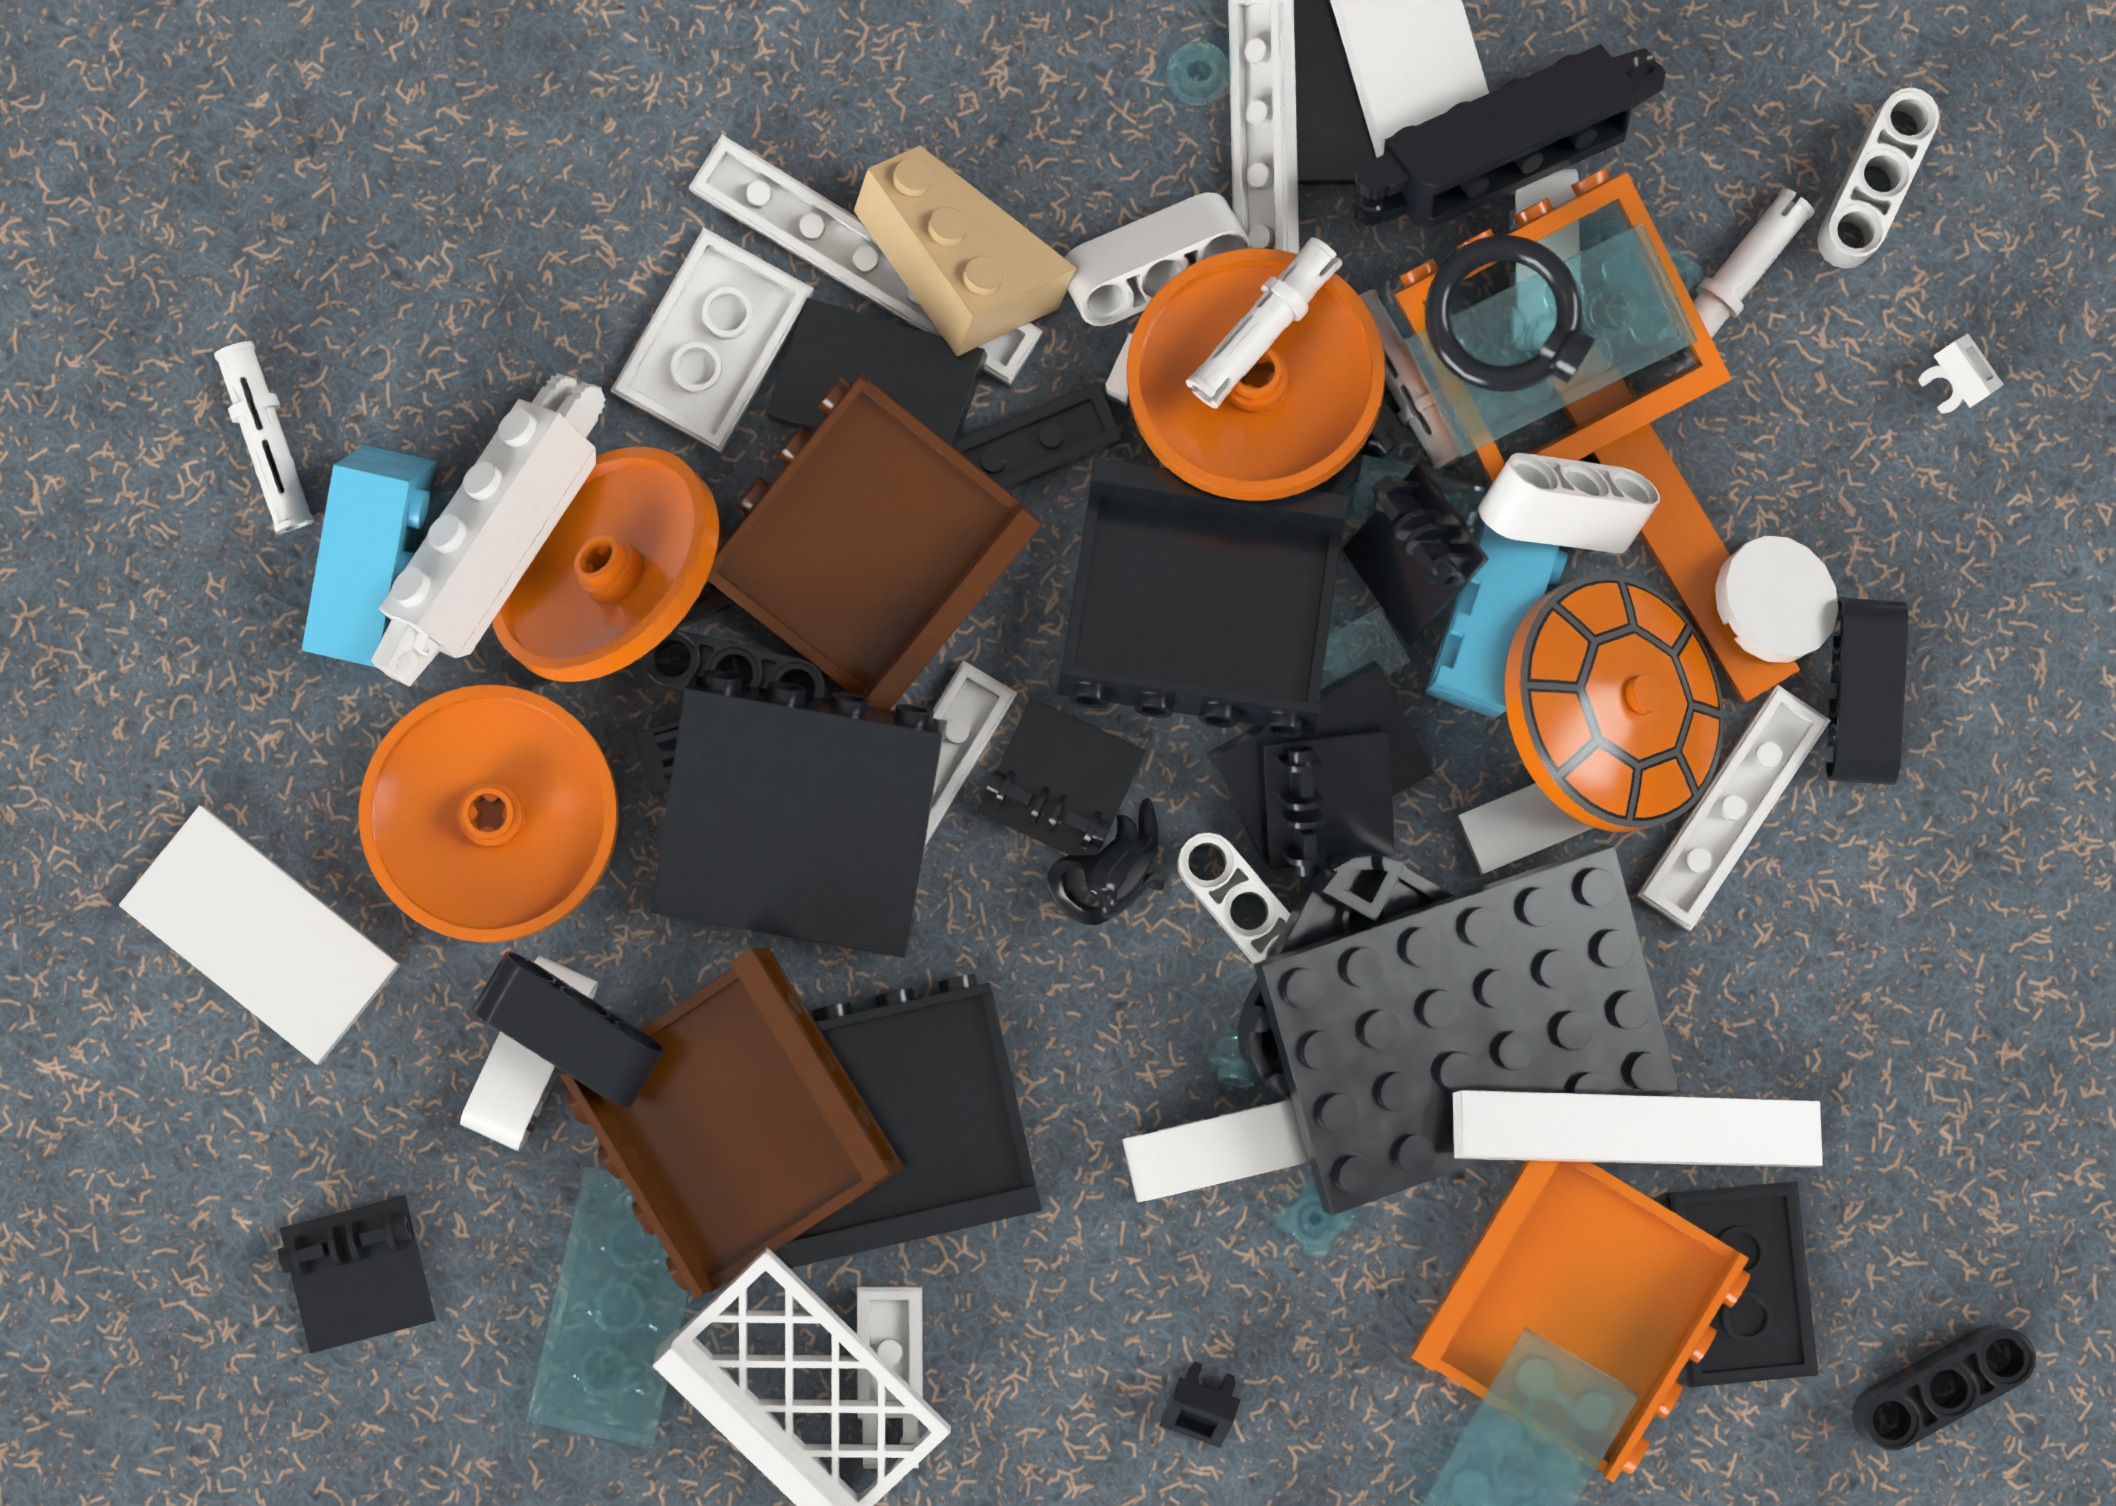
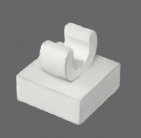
(1966, 371)

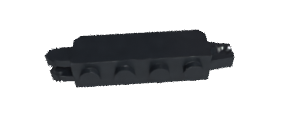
(1506, 138)

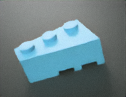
(365, 543)
(1485, 618)

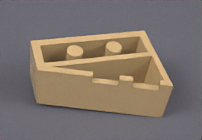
(959, 250)

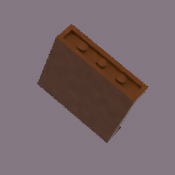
(869, 542)
(738, 1128)

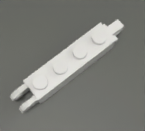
(490, 529)

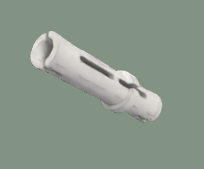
(1722, 295)
(1280, 304)
(240, 367)
(1410, 389)

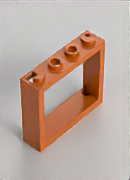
(1639, 409)

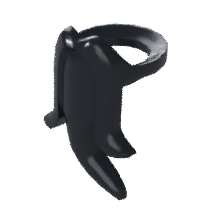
(1115, 873)

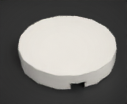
(1777, 599)

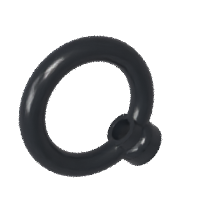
(1561, 351)

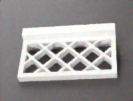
(751, 1421)

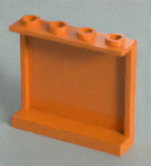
(1597, 1277)

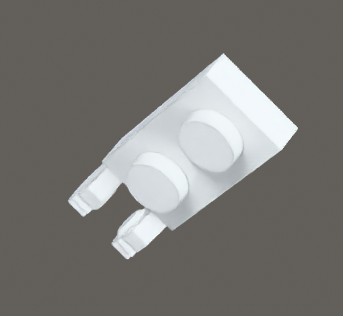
(893, 1328)

